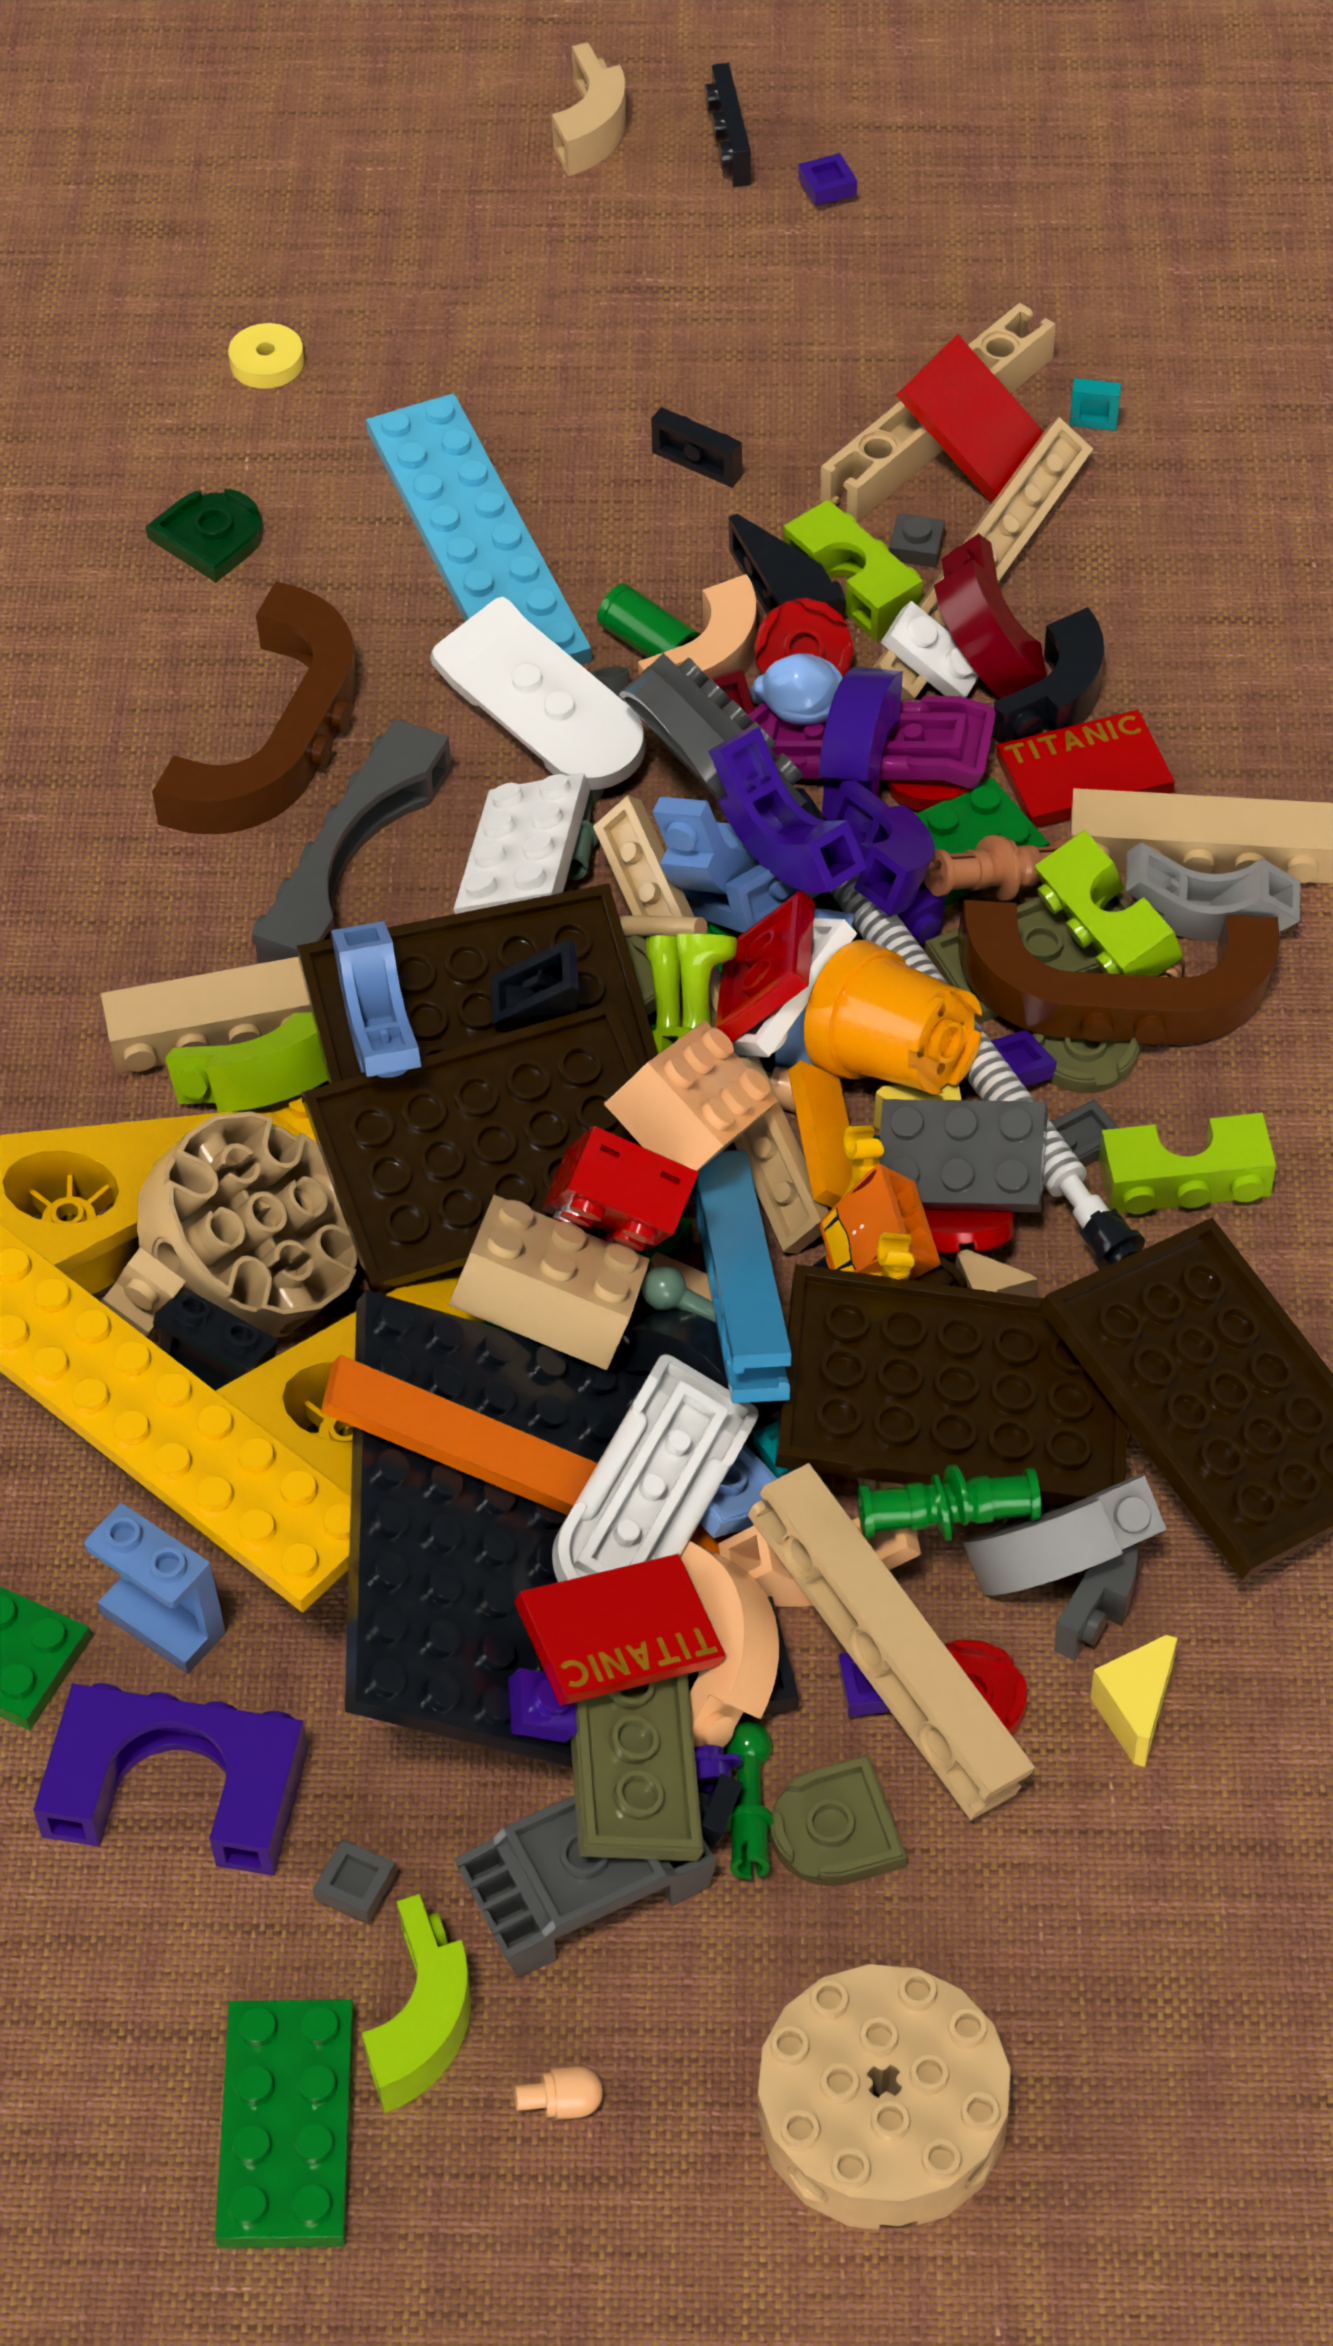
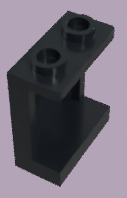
(211, 1340)

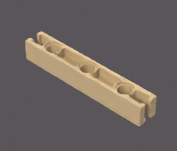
(899, 444)
(890, 1641)

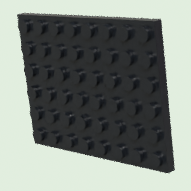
(445, 1551)

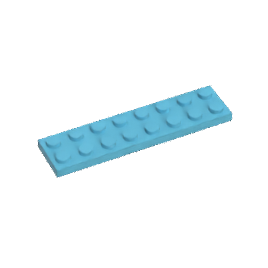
(470, 518)

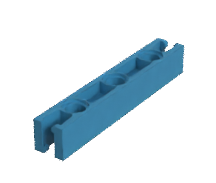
(741, 1280)

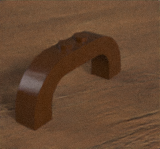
(255, 790)
(1115, 1004)

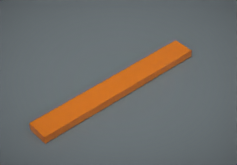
(463, 1438)

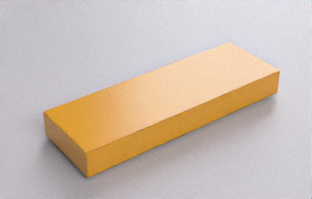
(822, 1126)

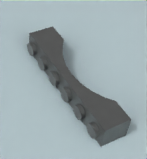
(398, 778)

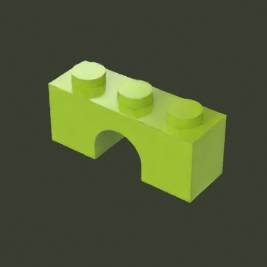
(877, 580)
(1080, 883)
(1147, 1177)

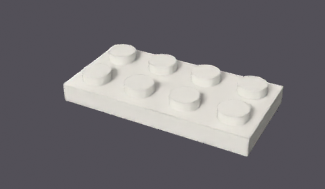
(524, 842)

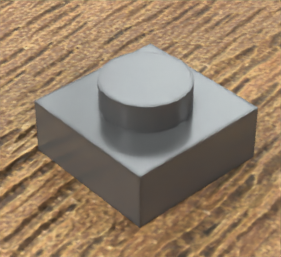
(917, 539)
(355, 1881)

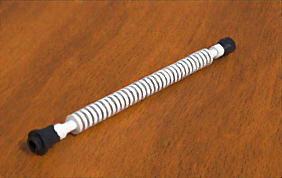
(995, 1081)

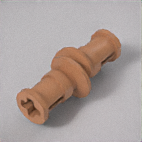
(993, 864)

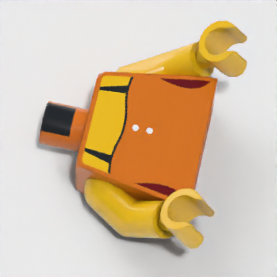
(880, 1218)

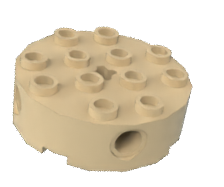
(249, 1221)
(938, 2106)

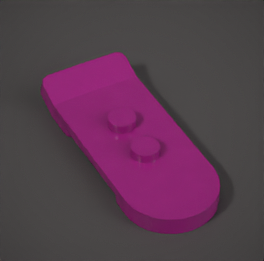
(932, 741)

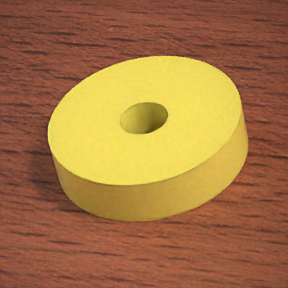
(266, 355)

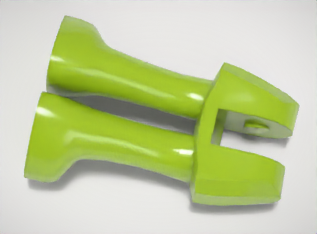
(686, 961)

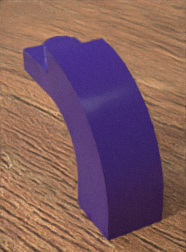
(774, 827)

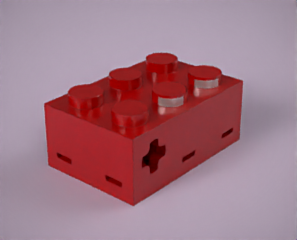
(619, 1190)

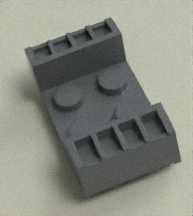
(540, 1888)

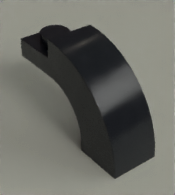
(1068, 693)
(686, 1338)

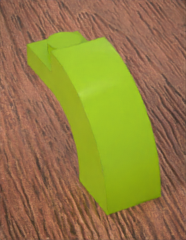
(251, 1071)
(428, 2032)

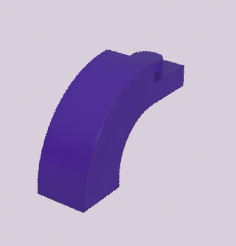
(857, 729)
(891, 841)

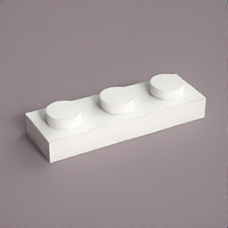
(771, 1032)

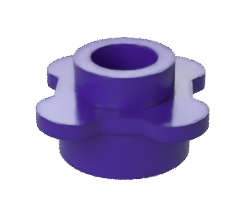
(711, 1763)

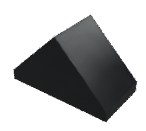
(536, 988)

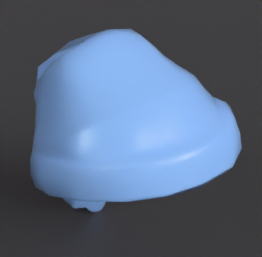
(798, 688)

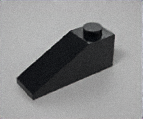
(779, 570)

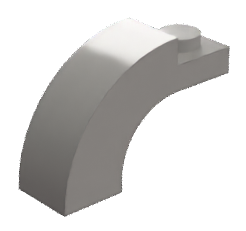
(1198, 901)
(1064, 1540)

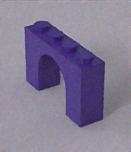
(113, 1730)

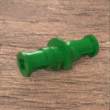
(949, 1502)

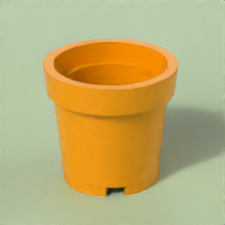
(889, 1021)

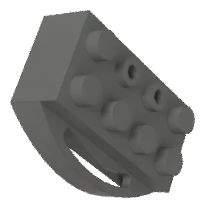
(693, 717)

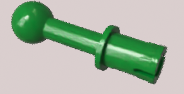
(750, 1820)

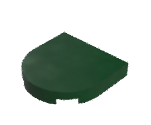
(209, 531)

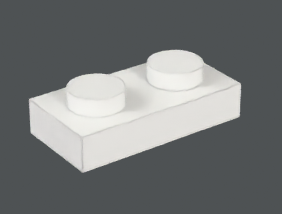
(930, 651)

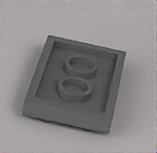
(968, 1152)

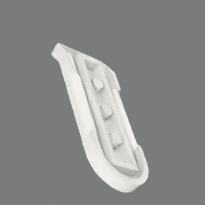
(541, 696)
(654, 1473)

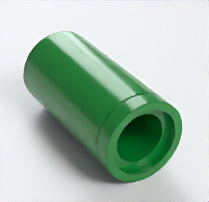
(642, 622)

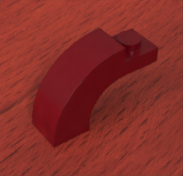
(982, 622)

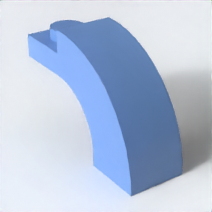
(699, 850)
(374, 1000)

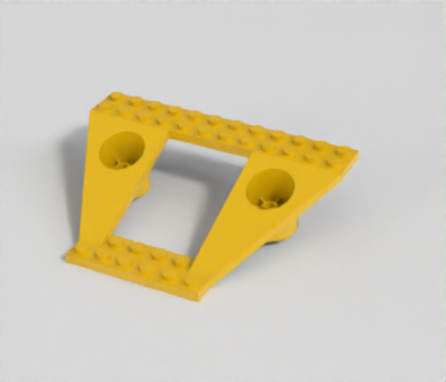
(219, 1458)

